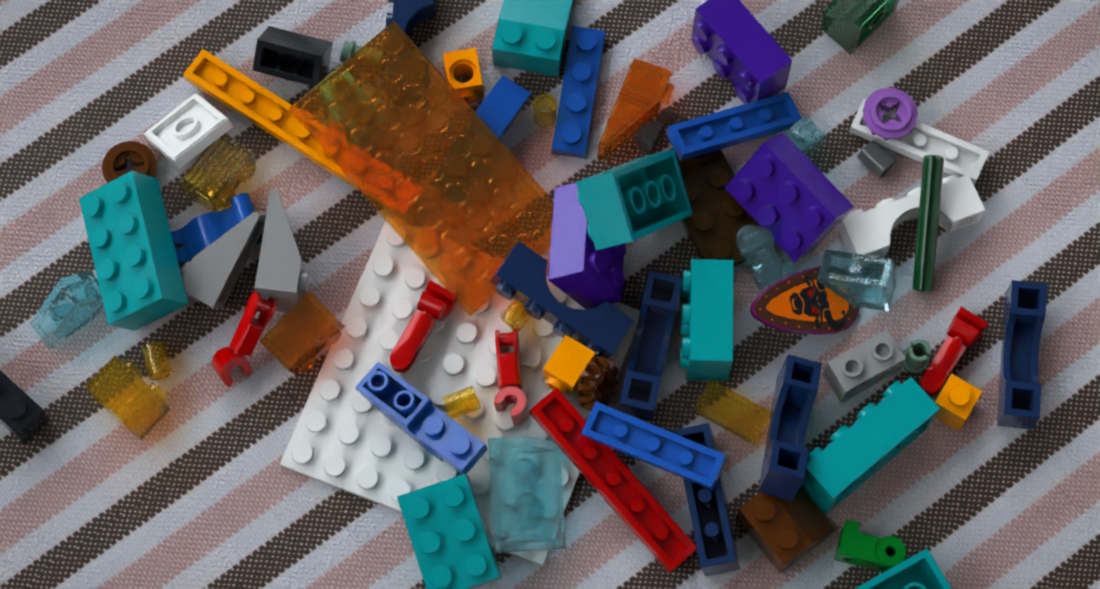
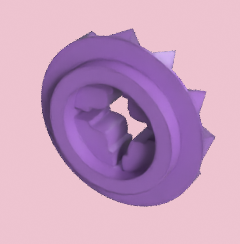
(888, 99)

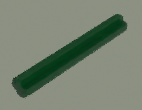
(928, 223)

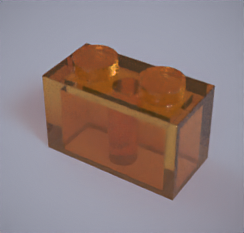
(303, 334)

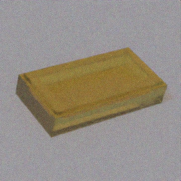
(732, 412)

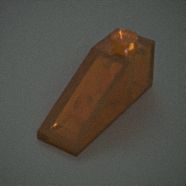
(638, 102)

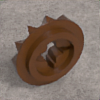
(117, 158)
(601, 374)

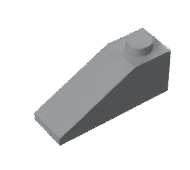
(218, 266)

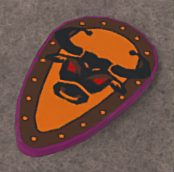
(803, 306)

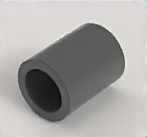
(876, 159)

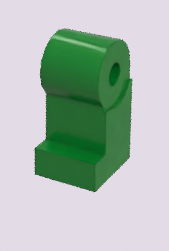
(868, 550)

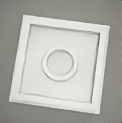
(188, 130)

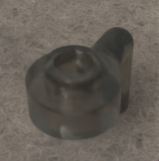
(651, 133)

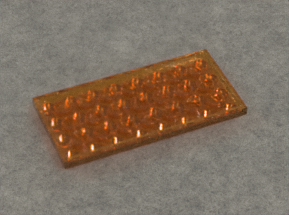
(427, 164)

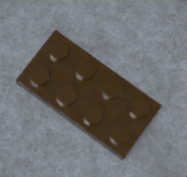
(715, 211)

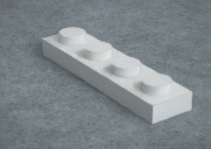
(958, 155)

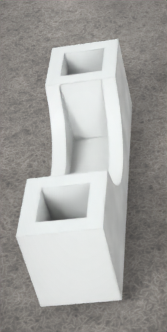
(870, 230)

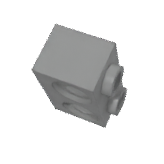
(864, 366)

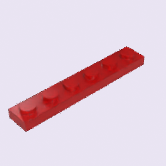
(613, 481)

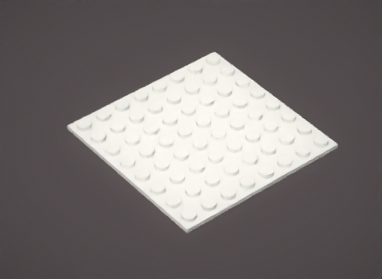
(362, 451)

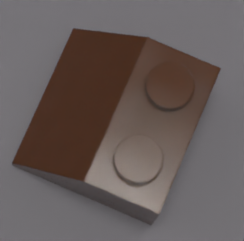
(784, 527)

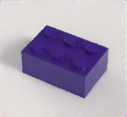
(740, 49)
(789, 196)
(574, 263)

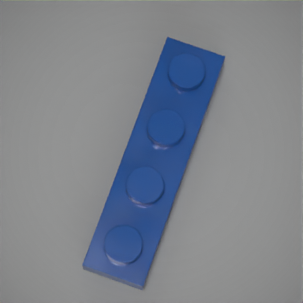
(578, 92)
(733, 126)
(654, 445)

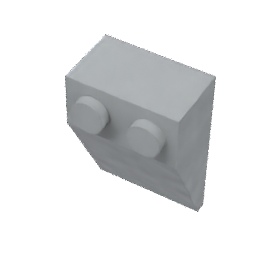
(280, 264)

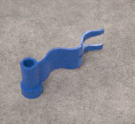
(210, 226)

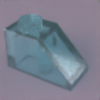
(859, 278)
(68, 308)

